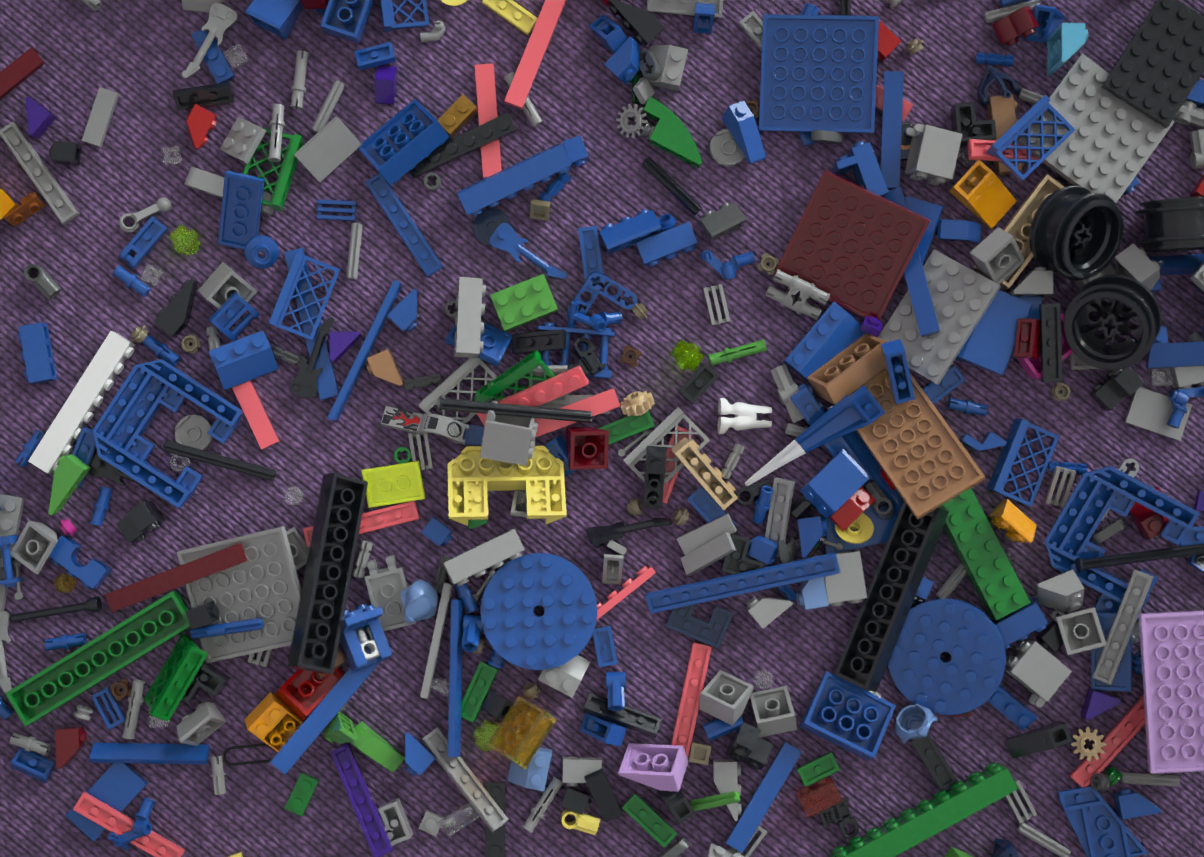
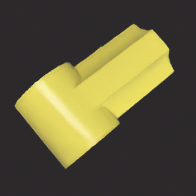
(583, 823)

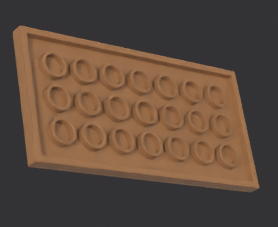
(917, 449)

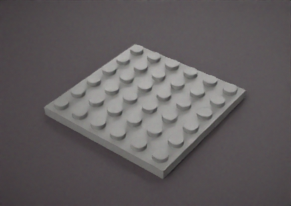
(1108, 137)
(255, 589)

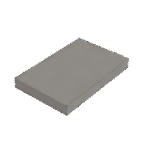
(327, 149)
(1152, 412)

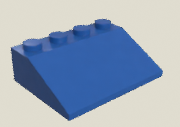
(403, 142)
(995, 334)
(825, 340)
(847, 716)

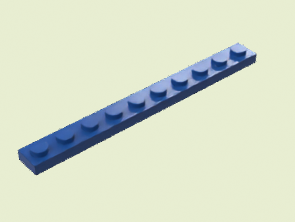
(743, 583)

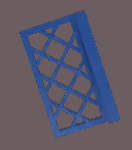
(388, 16)
(1017, 131)
(289, 288)
(1010, 453)

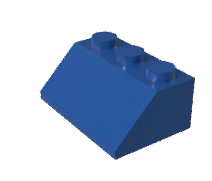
(629, 231)
(243, 360)

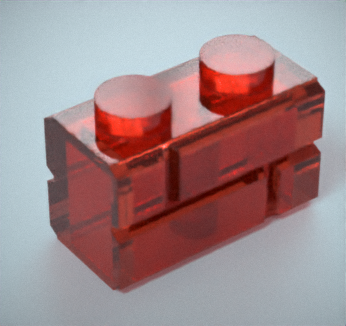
(818, 797)

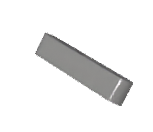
(214, 184)

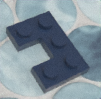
(709, 633)

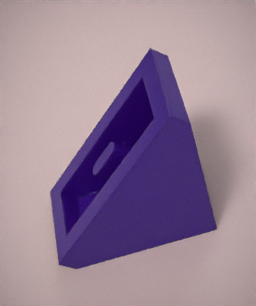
(385, 84)
(38, 118)
(341, 342)
(1097, 703)

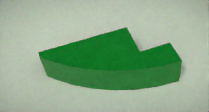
(671, 133)

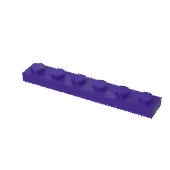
(362, 801)

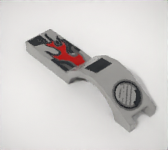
(424, 423)

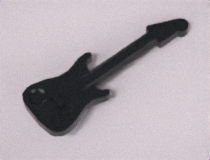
(306, 381)
(101, 468)
(601, 534)

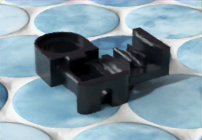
(590, 360)
(838, 814)

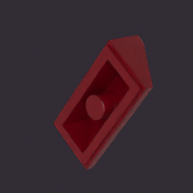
(1027, 339)

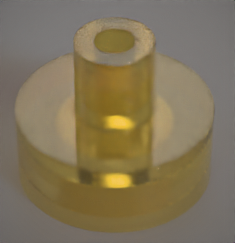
(65, 583)

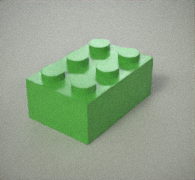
(524, 303)

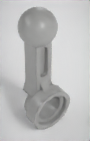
(162, 205)

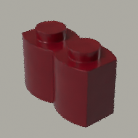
(1015, 26)

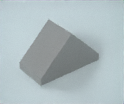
(519, 504)
(612, 569)

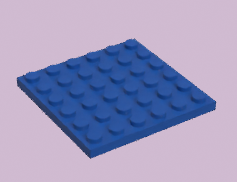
(818, 73)

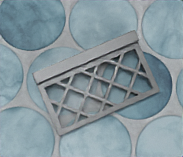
(453, 380)
(658, 434)

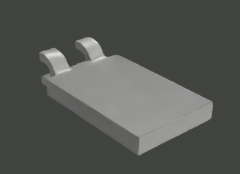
(385, 592)

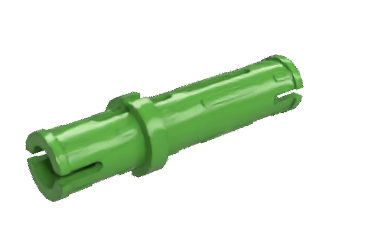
(737, 352)

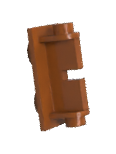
(30, 205)

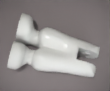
(744, 417)

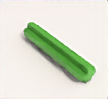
(715, 800)

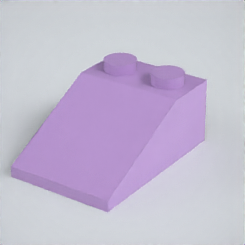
(655, 765)

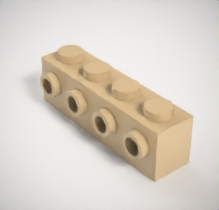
(703, 472)

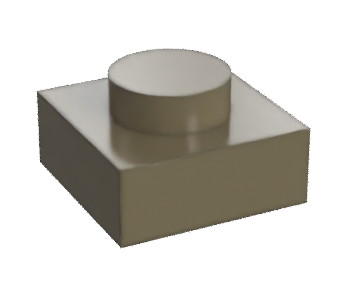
(540, 210)
(699, 753)

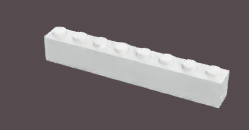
(82, 402)

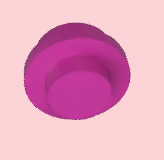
(67, 527)

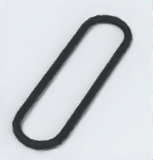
(248, 762)

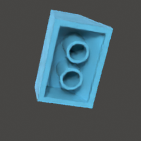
(1064, 44)

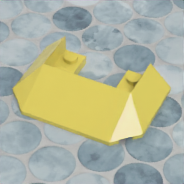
(472, 476)

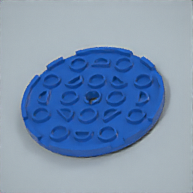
(542, 640)
(975, 653)

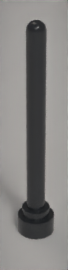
(93, 604)

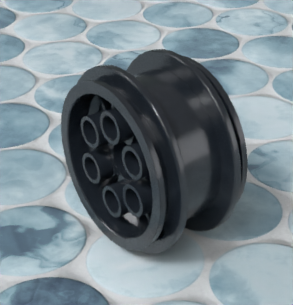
(1173, 224)
(1076, 232)
(1092, 344)

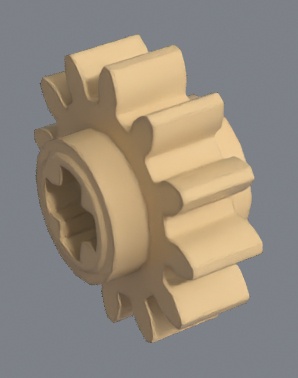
(637, 403)
(1096, 745)

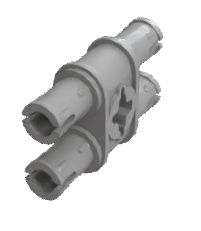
(788, 298)

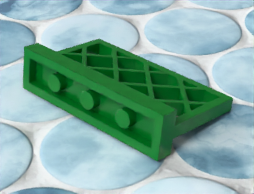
(286, 169)
(511, 376)
(177, 683)

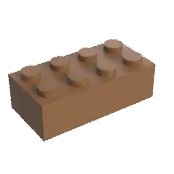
(849, 369)

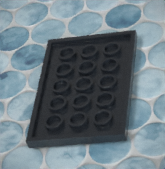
(1161, 62)

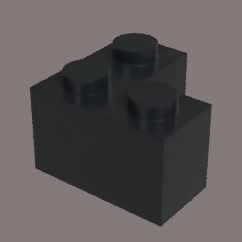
(964, 122)
(1116, 387)
(140, 521)
(736, 561)
(207, 678)
(748, 747)

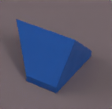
(1048, 20)

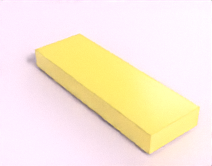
(513, 14)

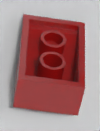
(306, 691)

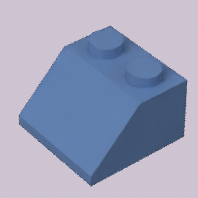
(812, 594)
(536, 772)

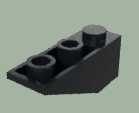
(641, 22)
(177, 314)
(654, 477)
(1039, 739)
(677, 805)

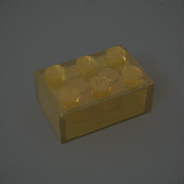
(521, 732)

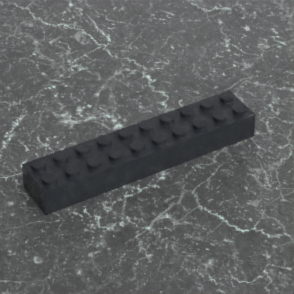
(328, 574)
(890, 597)

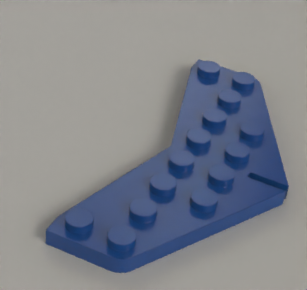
(1097, 825)

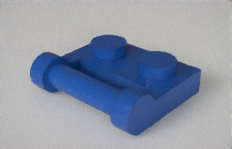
(230, 313)

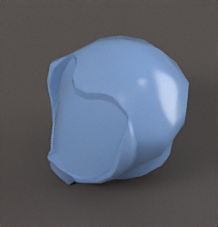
(419, 601)
(914, 722)

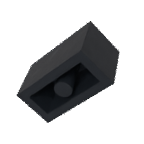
(698, 383)

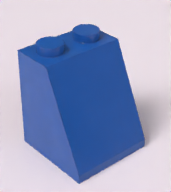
(275, 15)
(834, 483)

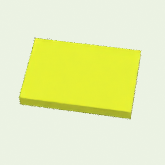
(393, 484)

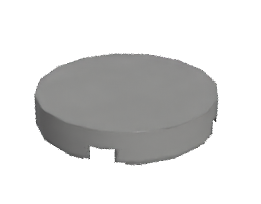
(725, 149)
(193, 432)

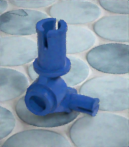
(728, 268)
(596, 321)
(1179, 400)
(140, 827)

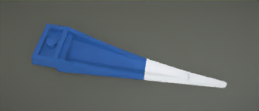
(844, 417)

